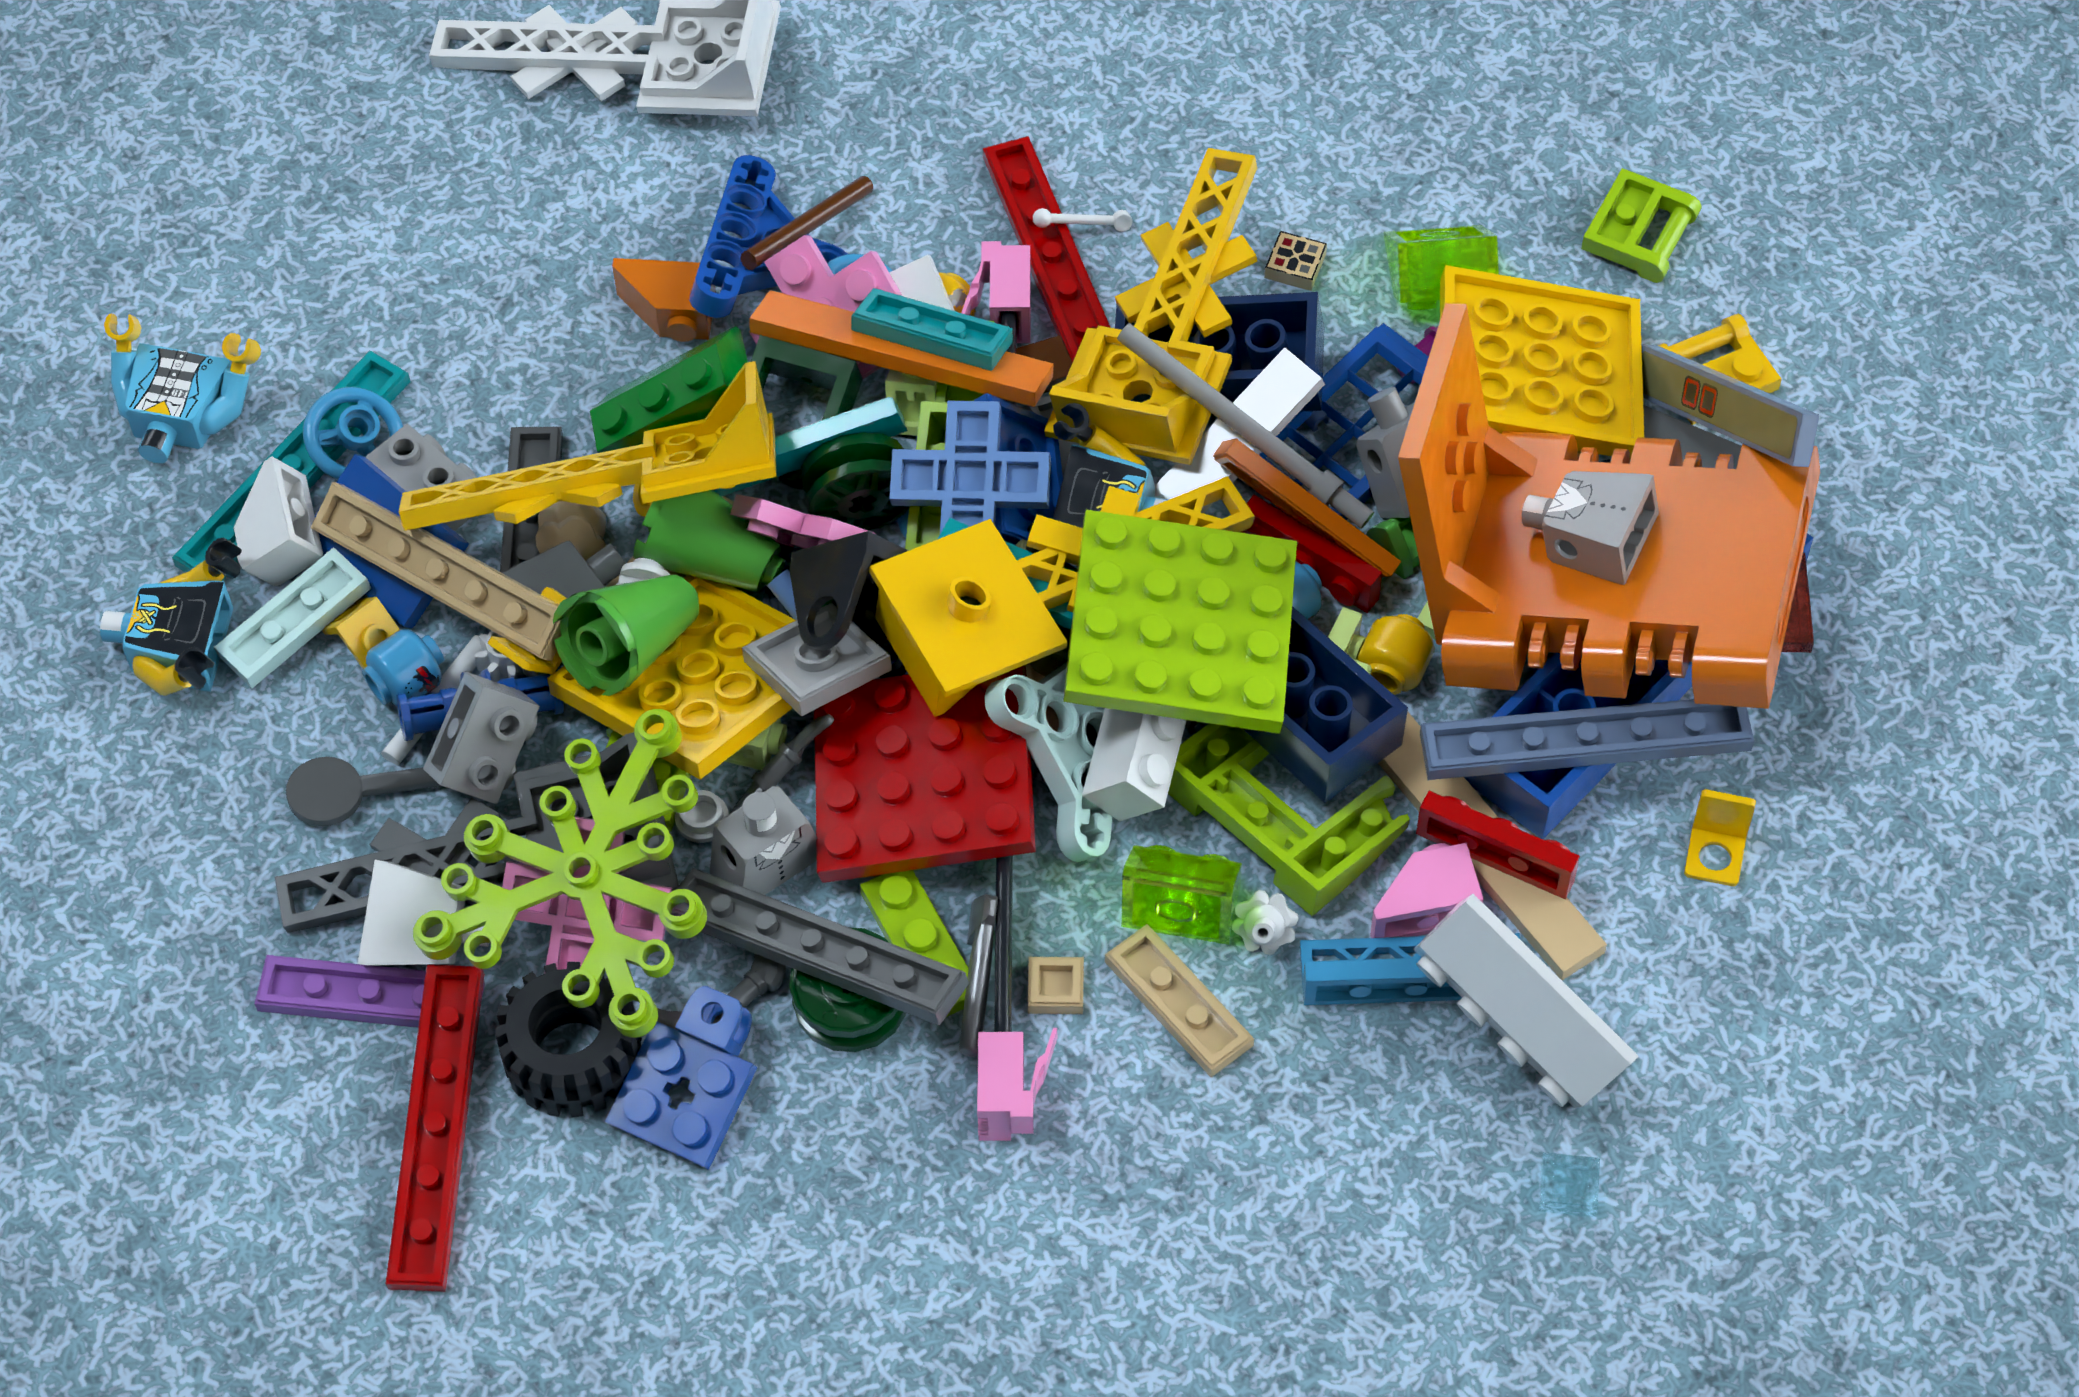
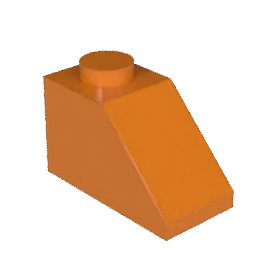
(660, 296)

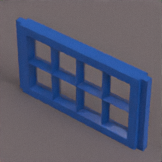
(1393, 349)

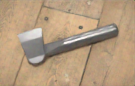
(981, 938)

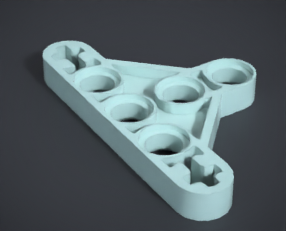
(1061, 756)

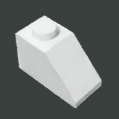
(277, 525)

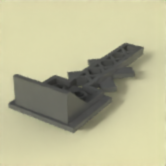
(433, 856)

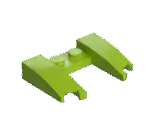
(1308, 861)

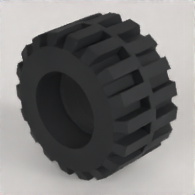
(562, 1079)

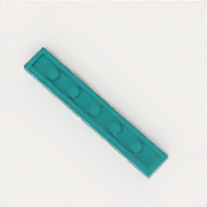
(369, 373)

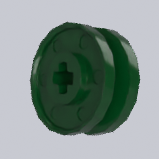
(852, 480)
(839, 1018)

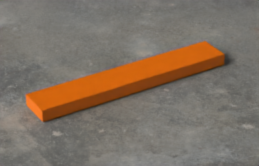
(829, 331)

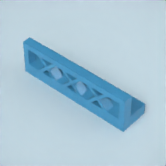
(1366, 978)

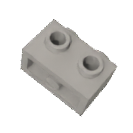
(418, 463)
(482, 738)

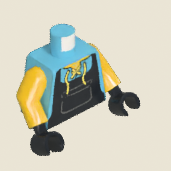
(1095, 466)
(178, 624)

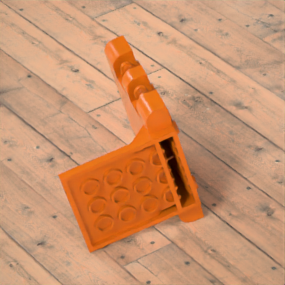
(1703, 590)

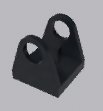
(841, 573)

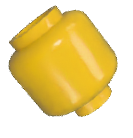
(1397, 652)

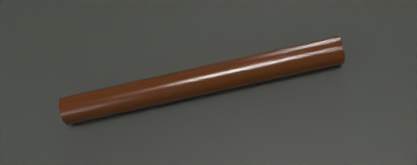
(806, 222)

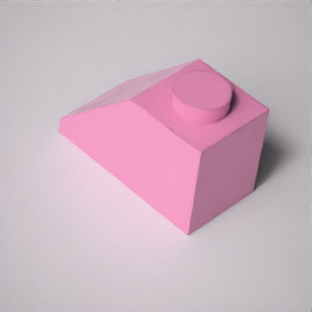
(1425, 891)

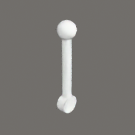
(1121, 219)

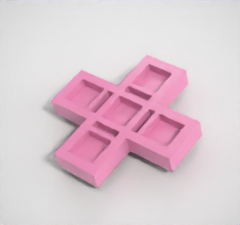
(805, 274)
(788, 525)
(570, 929)

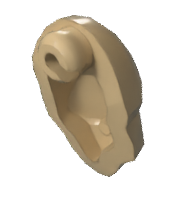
(574, 523)

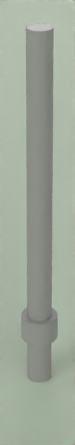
(1322, 485)

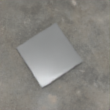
(813, 676)

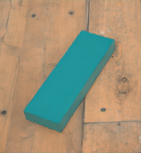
(932, 329)

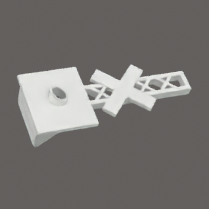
(673, 80)

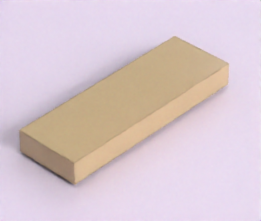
(1179, 1000)

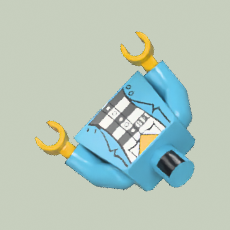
(174, 392)

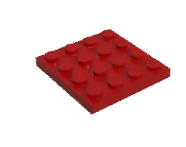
(917, 786)

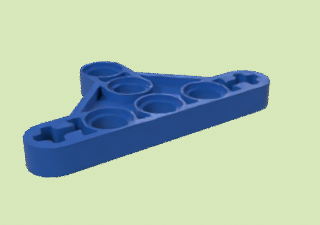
(753, 226)

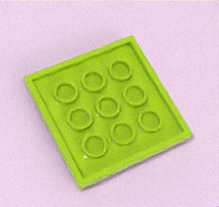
(1181, 622)

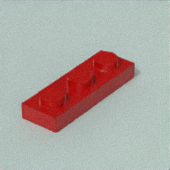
(1341, 572)
(1498, 844)

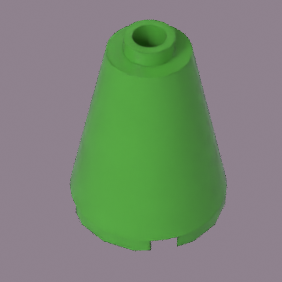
(705, 541)
(622, 629)

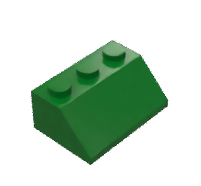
(669, 394)

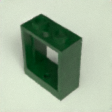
(812, 368)

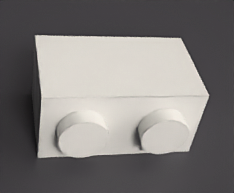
(1133, 762)

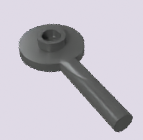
(331, 790)

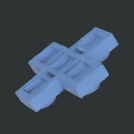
(971, 472)

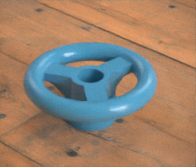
(356, 416)

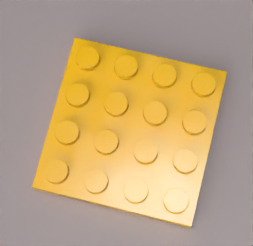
(1554, 357)
(697, 681)

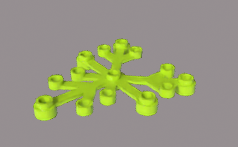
(612, 815)

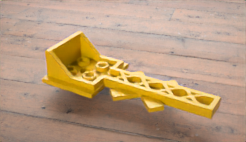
(1110, 375)
(678, 460)
(960, 645)

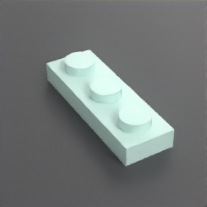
(292, 617)

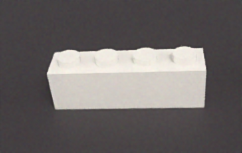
(1524, 1003)

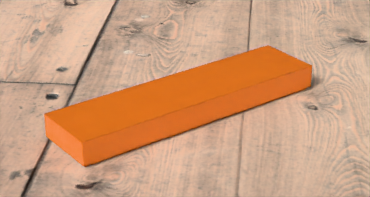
(1301, 504)

